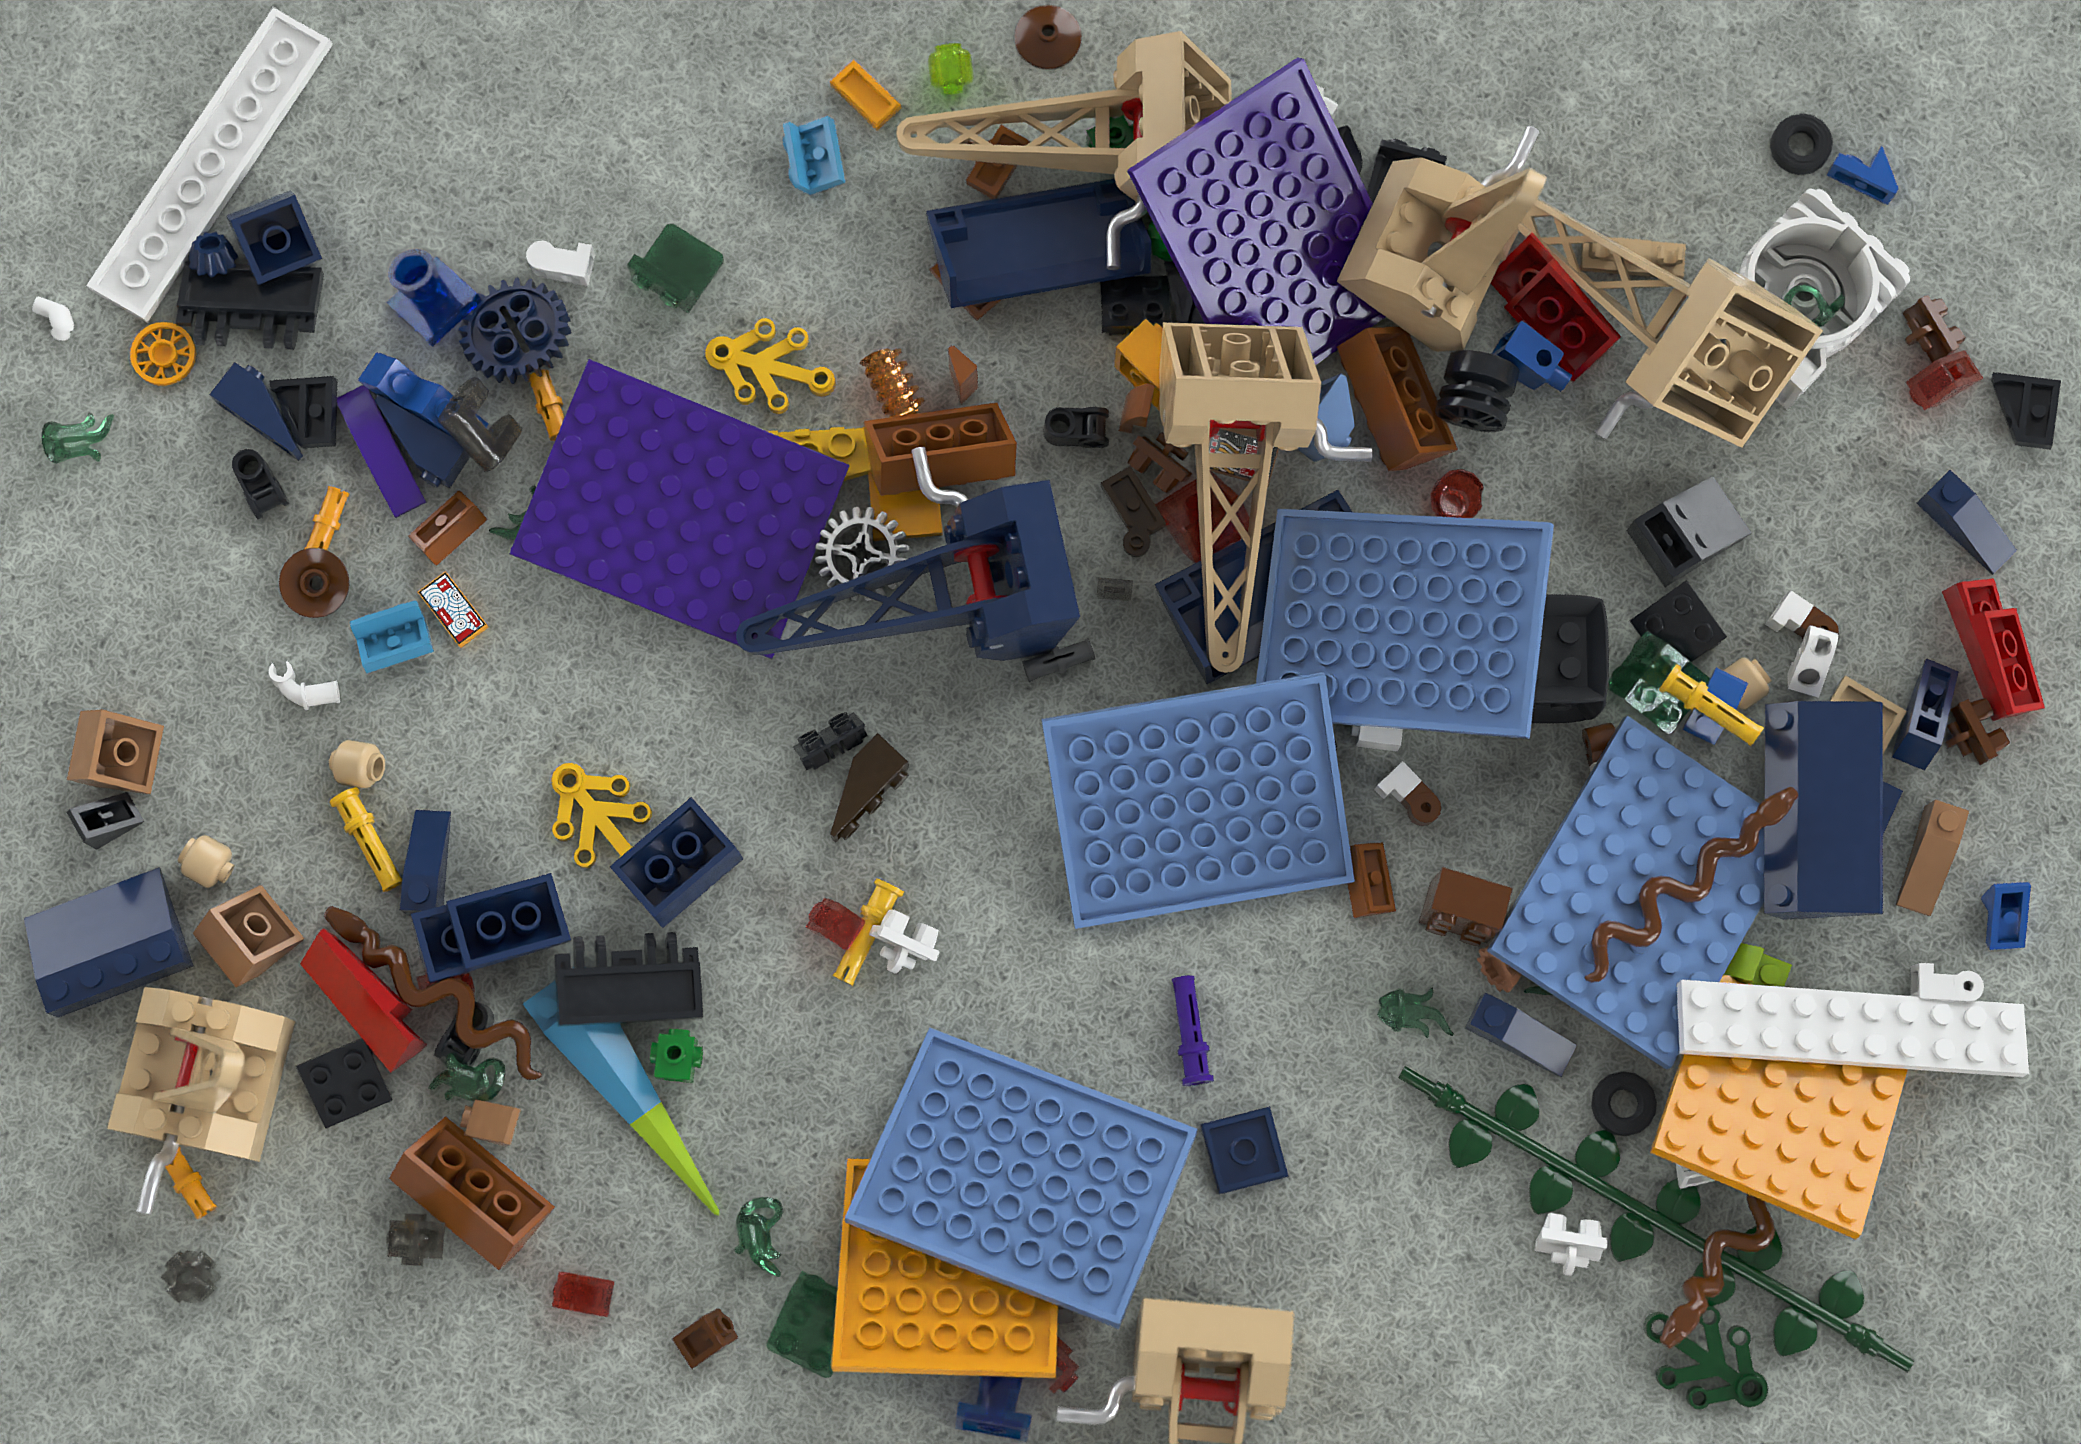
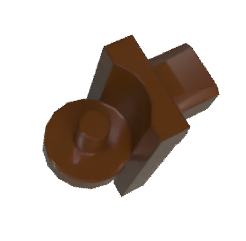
(1930, 330)
(1172, 471)
(1970, 734)

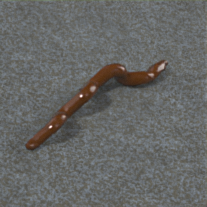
(1768, 813)
(356, 931)
(1696, 1289)

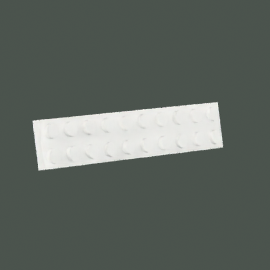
(209, 164)
(1851, 1028)

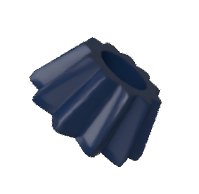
(212, 254)

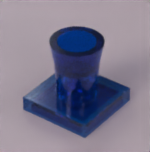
(429, 294)
(995, 1410)

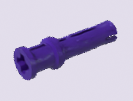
(1193, 1048)

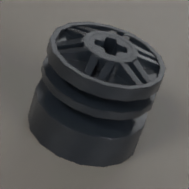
(1477, 391)

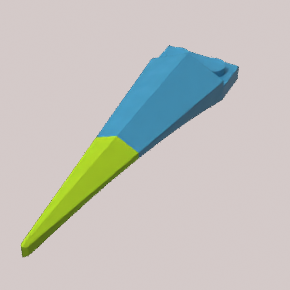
(613, 1068)

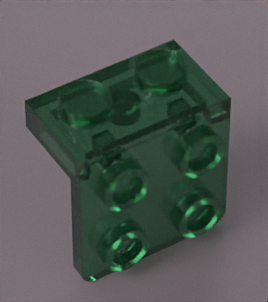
(676, 267)
(1643, 674)
(807, 1325)

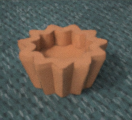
(1497, 972)

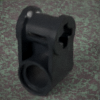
(1079, 426)
(260, 488)
(451, 1039)

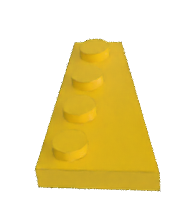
(838, 443)

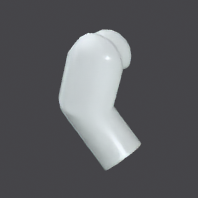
(59, 317)

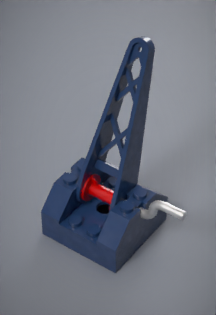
(1014, 567)

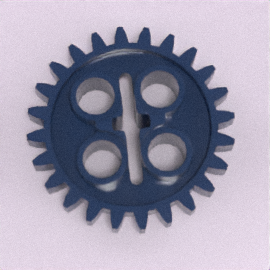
(544, 315)

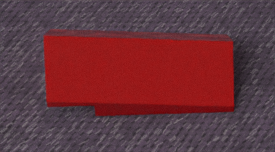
(1553, 306)
(1994, 648)
(363, 1000)

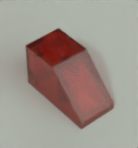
(1943, 380)

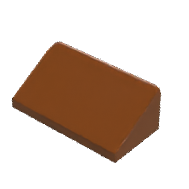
(963, 373)
(447, 527)
(1372, 887)

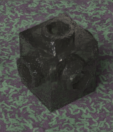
(415, 1239)
(202, 1279)

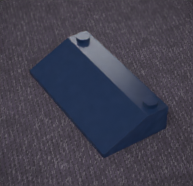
(1034, 243)
(1185, 601)
(1830, 843)

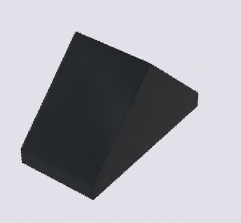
(105, 819)

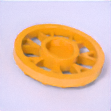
(163, 353)

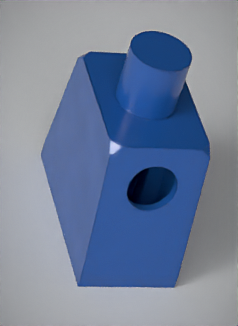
(1533, 356)

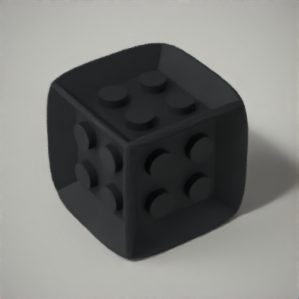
(1572, 660)

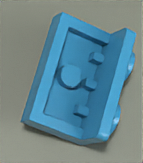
(813, 155)
(391, 636)

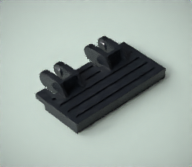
(241, 303)
(628, 988)

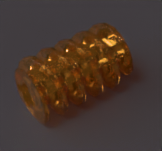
(891, 383)

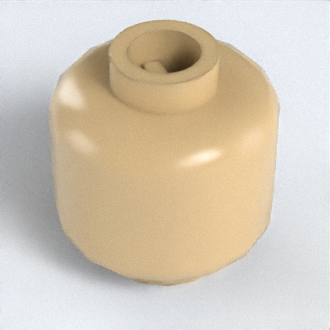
(1755, 677)
(357, 764)
(206, 861)

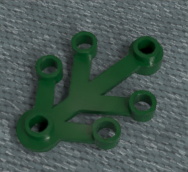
(1713, 1364)

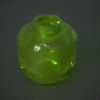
(950, 68)

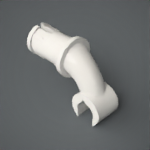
(304, 695)

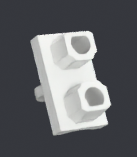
(919, 945)
(1569, 1247)

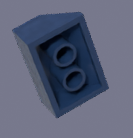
(677, 862)

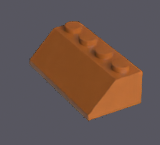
(1396, 397)
(959, 444)
(471, 1192)

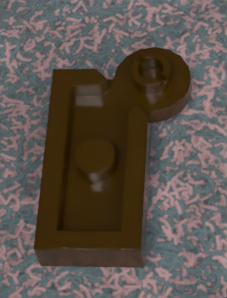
(1134, 509)

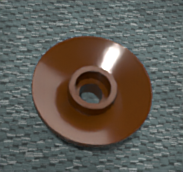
(1043, 50)
(297, 578)

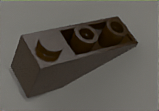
(869, 777)

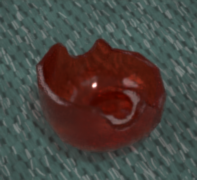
(1455, 486)

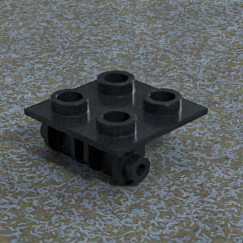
(1132, 300)
(1681, 622)
(842, 727)
(344, 1082)

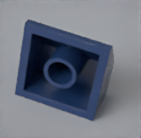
(274, 237)

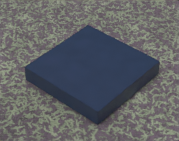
(1244, 1150)

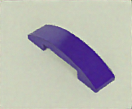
(380, 451)

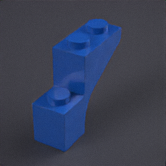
(404, 388)

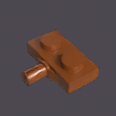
(992, 177)

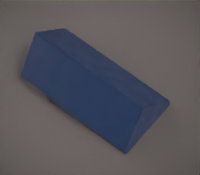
(490, 927)

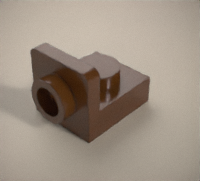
(705, 1337)

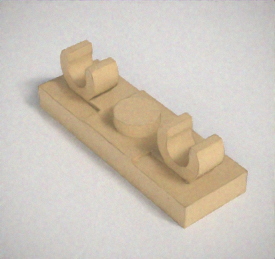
(1663, 254)

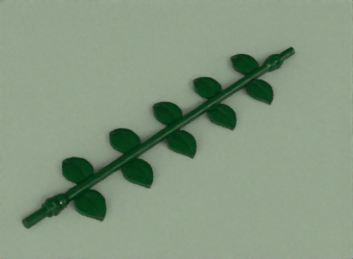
(1632, 1233)

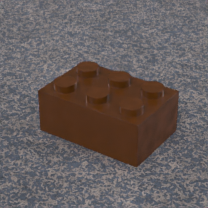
(1465, 906)

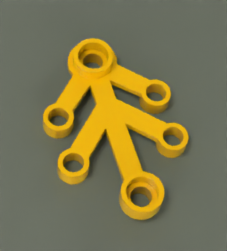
(765, 363)
(594, 812)

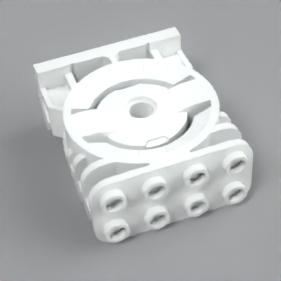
(1835, 245)

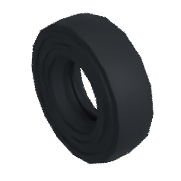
(1810, 126)
(1641, 1090)

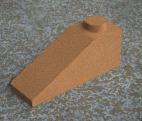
(1931, 856)
(490, 1122)

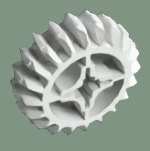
(865, 537)

